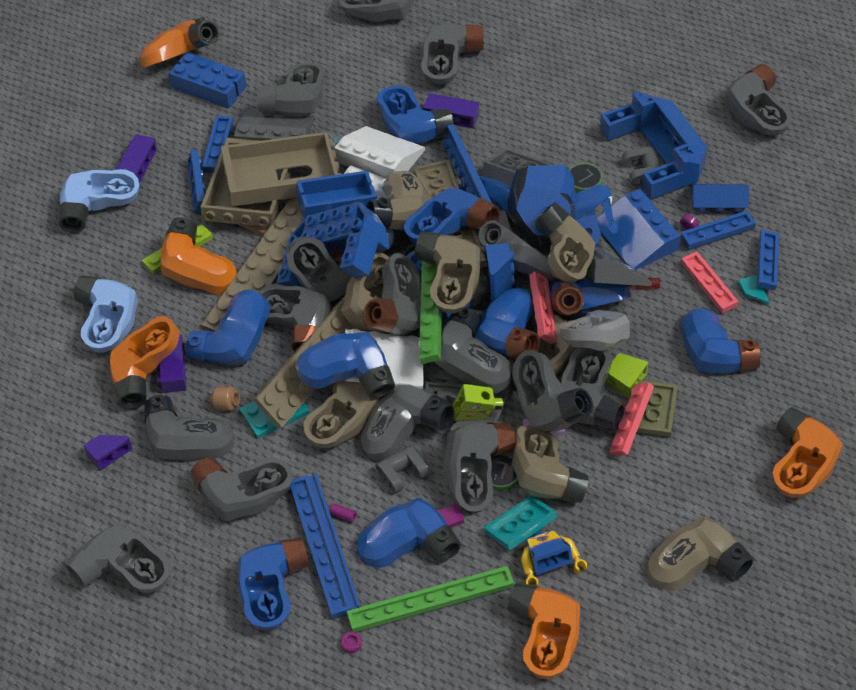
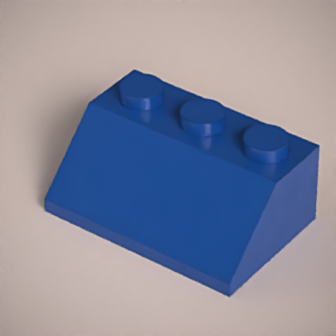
(720, 196)
(499, 269)

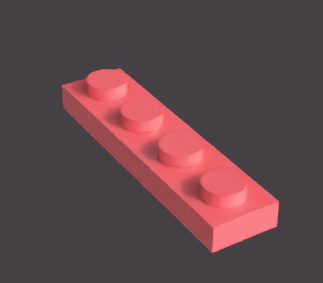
(709, 282)
(543, 308)
(631, 419)

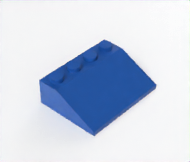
(642, 231)

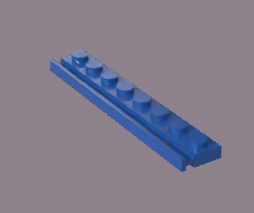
(463, 165)
(324, 545)

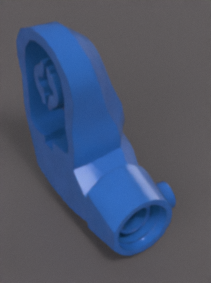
(237, 332)

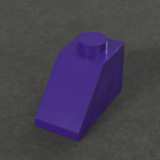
(107, 449)

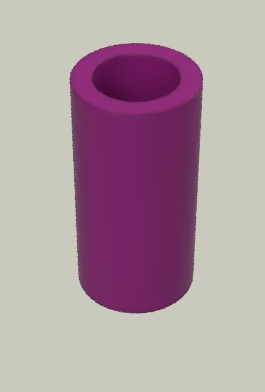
(343, 512)

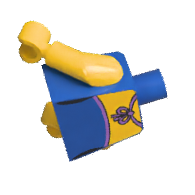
(549, 552)

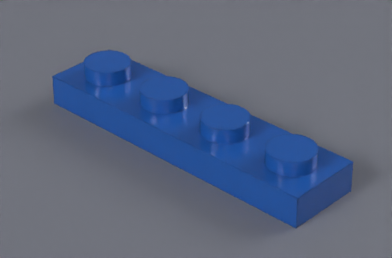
(220, 132)
(195, 179)
(718, 229)
(768, 260)

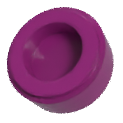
(688, 222)
(351, 642)

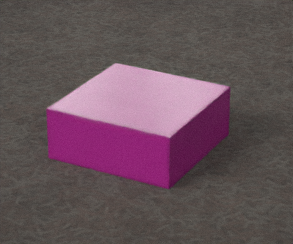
(452, 515)

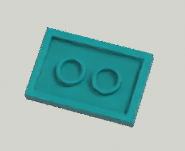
(261, 424)
(520, 522)

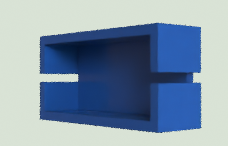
(207, 80)
(333, 191)

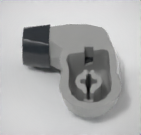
(596, 329)

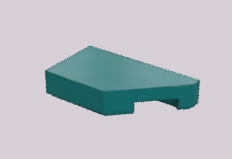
(751, 291)

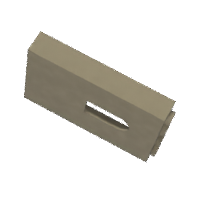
(253, 166)
(217, 203)

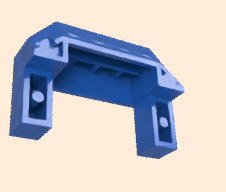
(669, 136)
(347, 228)

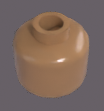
(225, 398)

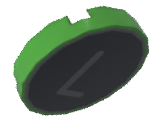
(585, 176)
(502, 472)

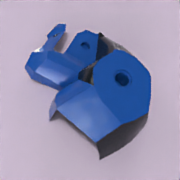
(540, 186)

